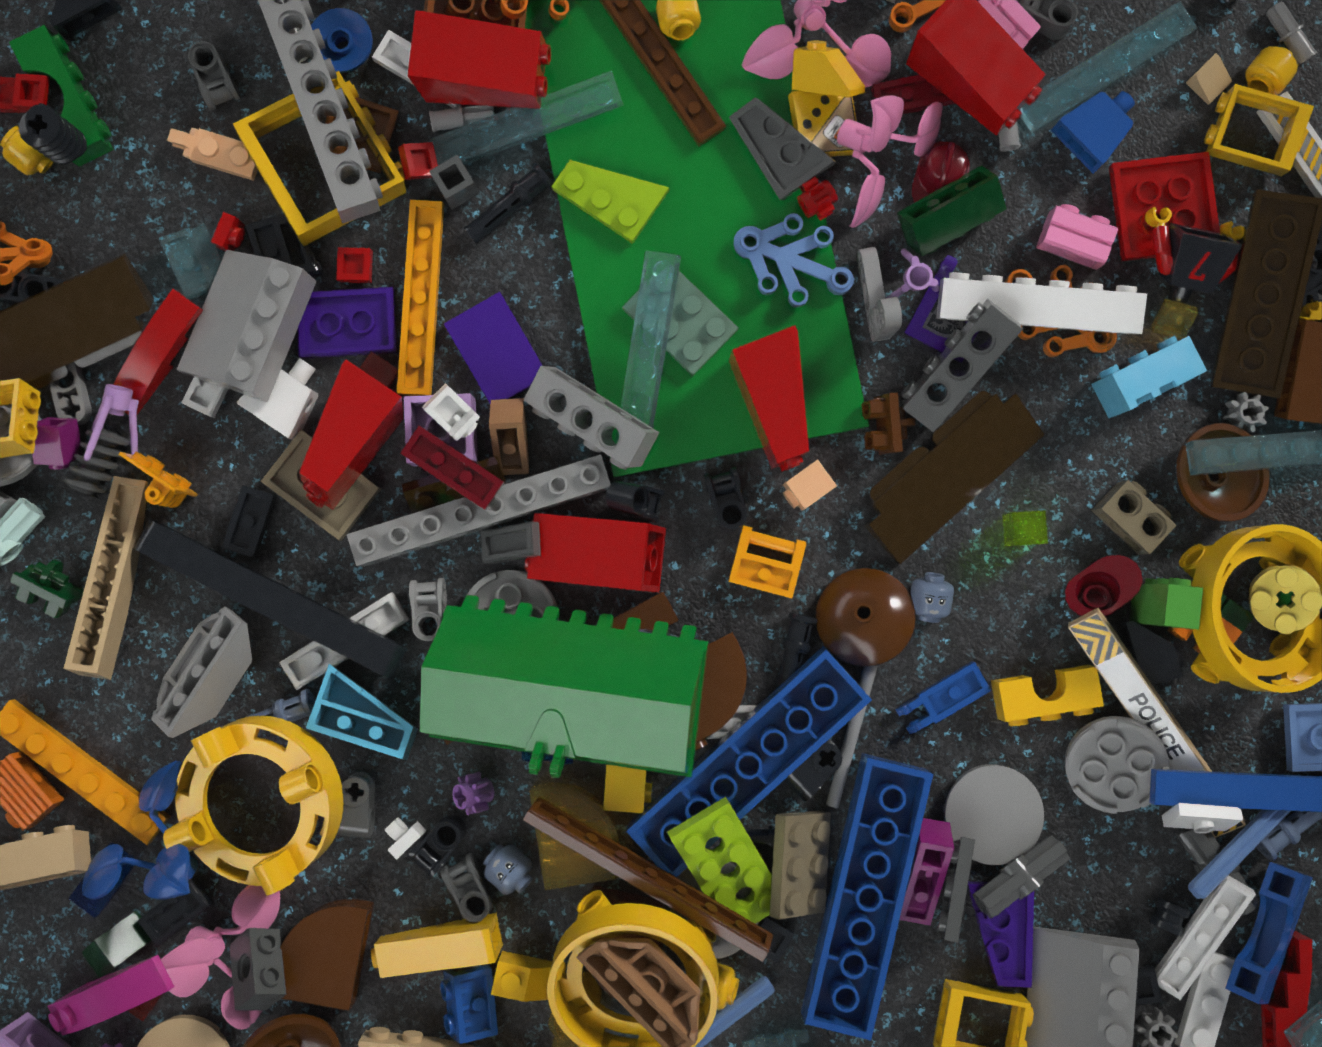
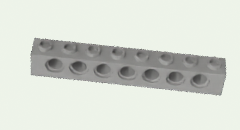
(350, 199)
(465, 517)

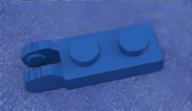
(946, 696)

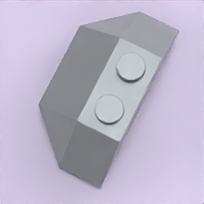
(203, 673)

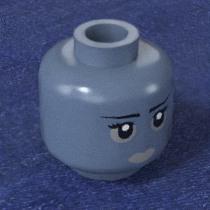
(932, 597)
(508, 869)

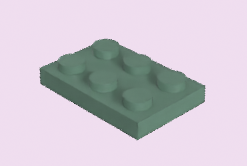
(695, 326)

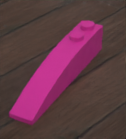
(109, 996)

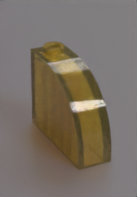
(559, 863)

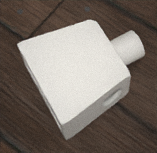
(288, 403)

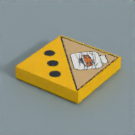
(820, 119)

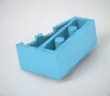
(1148, 375)
(358, 717)

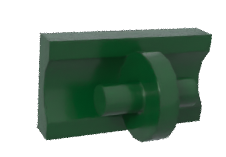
(48, 583)

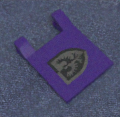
(924, 324)

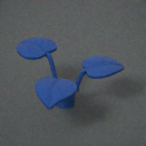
(173, 865)

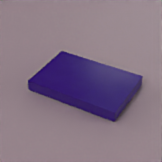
(348, 323)
(495, 348)

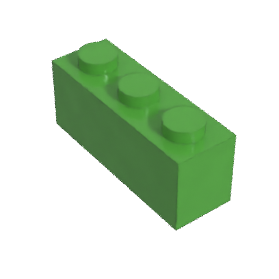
(1167, 604)

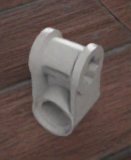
(427, 605)

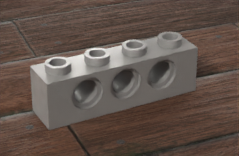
(634, 435)

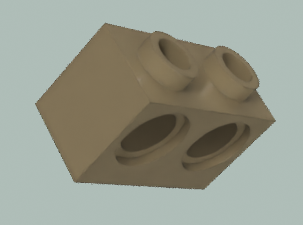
(1129, 524)

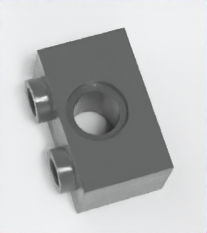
(257, 969)

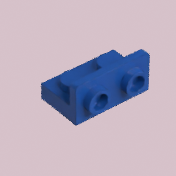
(469, 1004)

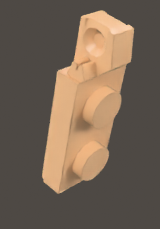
(214, 151)

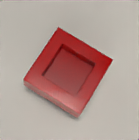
(417, 160)
(228, 233)
(354, 265)

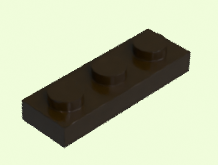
(431, 492)

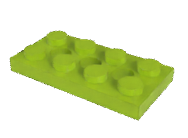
(735, 847)

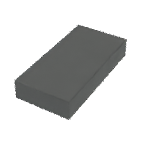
(510, 543)

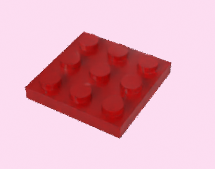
(1172, 182)

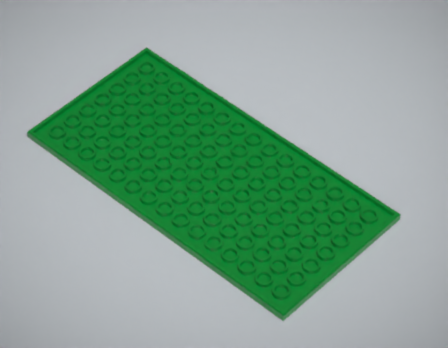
(708, 201)

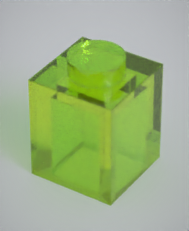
(1025, 528)

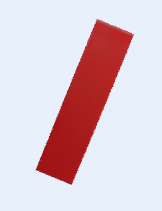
(157, 347)
(1290, 993)

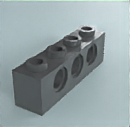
(935, 409)

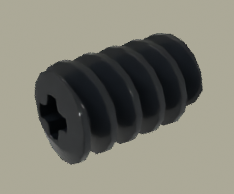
(52, 134)

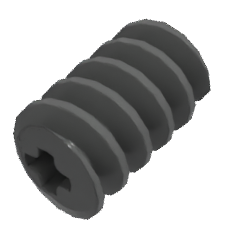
(91, 472)

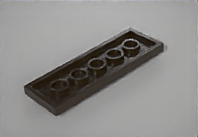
(1267, 293)

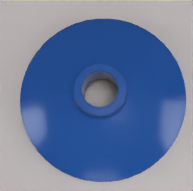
(348, 26)

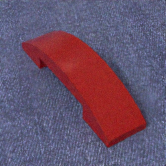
(23, 92)

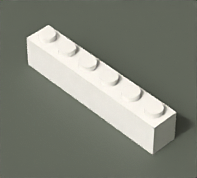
(1046, 306)

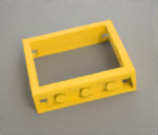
(286, 111)

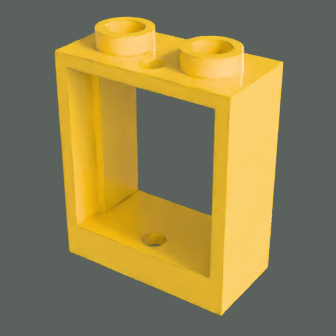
(1298, 118)
(23, 419)
(951, 1007)

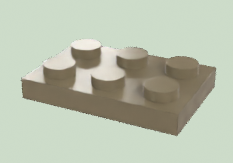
(287, 483)
(800, 864)

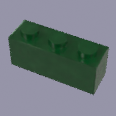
(952, 211)

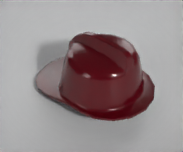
(939, 167)
(1104, 585)

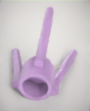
(916, 276)
(115, 402)

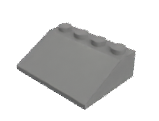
(247, 323)
(1082, 990)

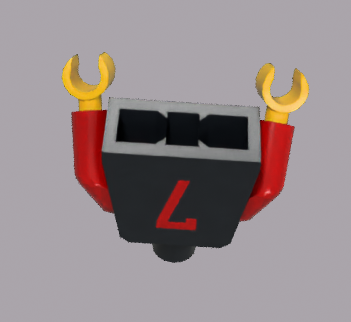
(1193, 256)

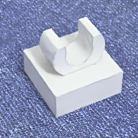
(403, 836)

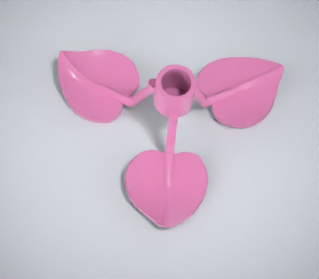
(774, 48)
(862, 138)
(189, 962)

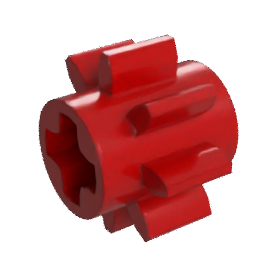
(817, 198)

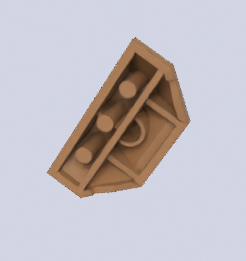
(647, 987)

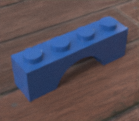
(1278, 913)

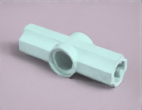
(16, 526)

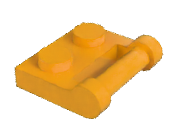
(763, 572)

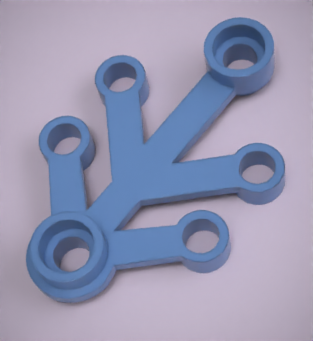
(788, 258)

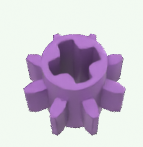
(473, 793)

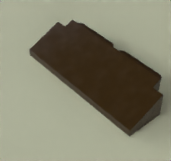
(73, 323)
(940, 482)

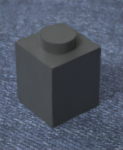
(454, 182)

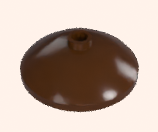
(1227, 495)
(871, 639)
(294, 1031)

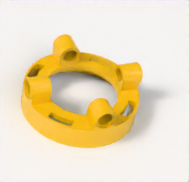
(1296, 654)
(308, 780)
(576, 994)

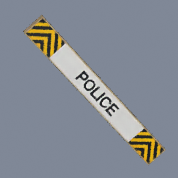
(1137, 692)

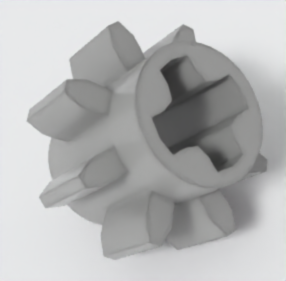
(1255, 410)
(1161, 1026)

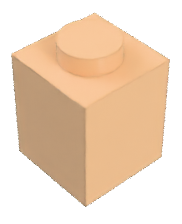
(808, 486)

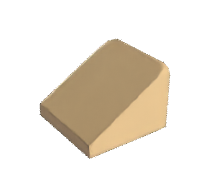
(1210, 79)

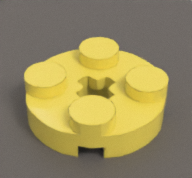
(1284, 618)

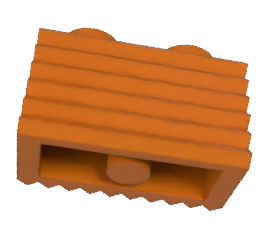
(25, 792)

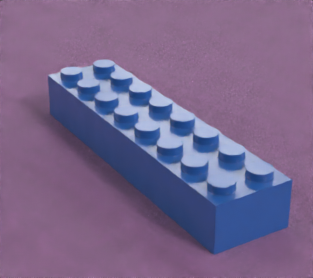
(754, 754)
(866, 896)

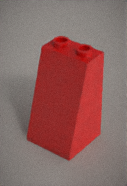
(477, 62)
(976, 64)
(774, 394)
(349, 434)
(598, 552)

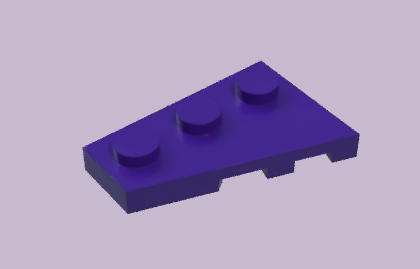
(1008, 939)

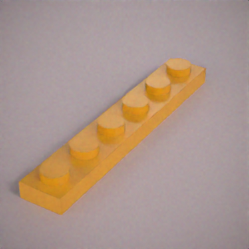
(420, 298)
(77, 770)

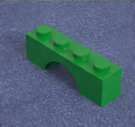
(45, 54)

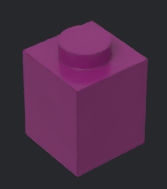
(57, 442)

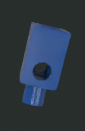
(1096, 128)

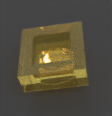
(1174, 319)

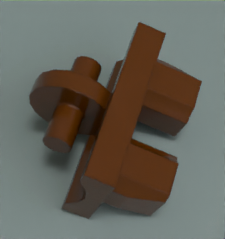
(890, 424)

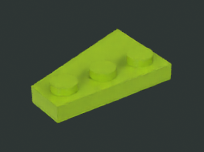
(610, 197)

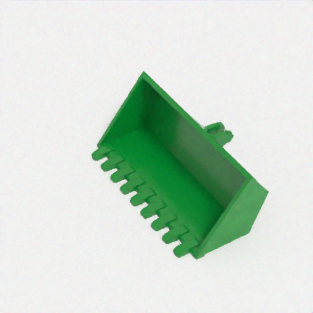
(564, 687)

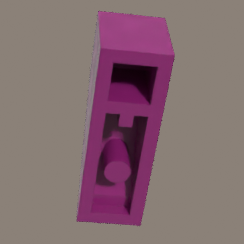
(928, 871)

